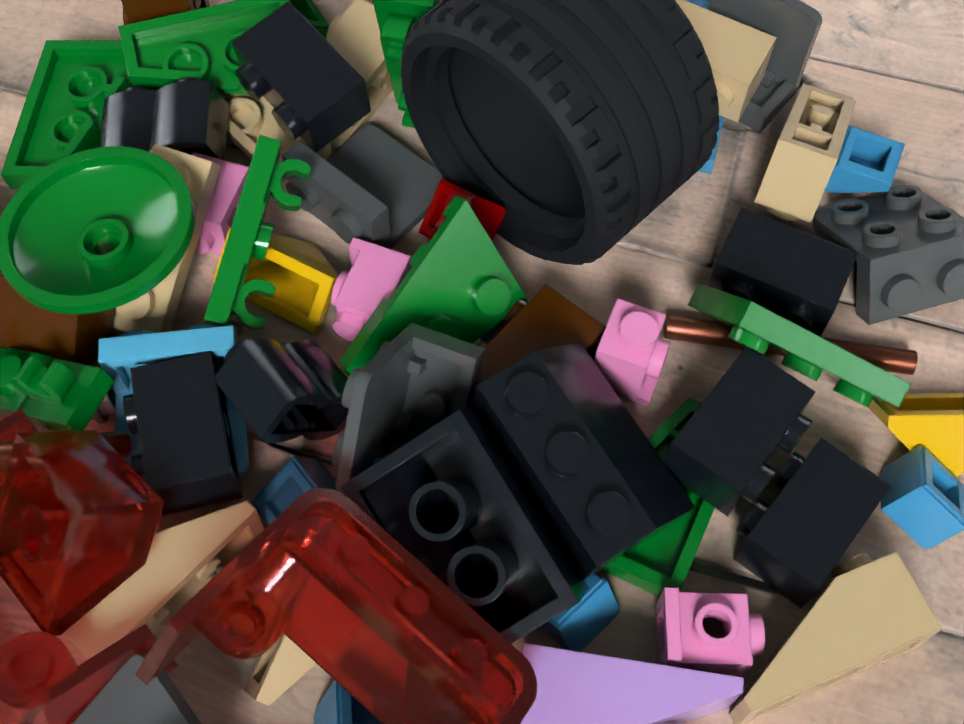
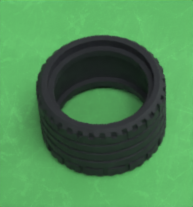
(562, 112)

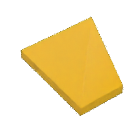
(301, 281)
(929, 421)

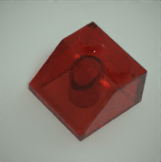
(71, 524)

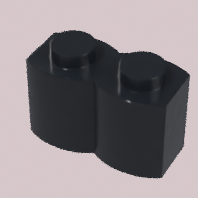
(178, 116)
(285, 388)

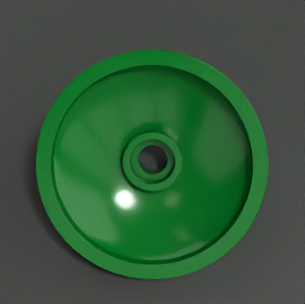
(96, 230)

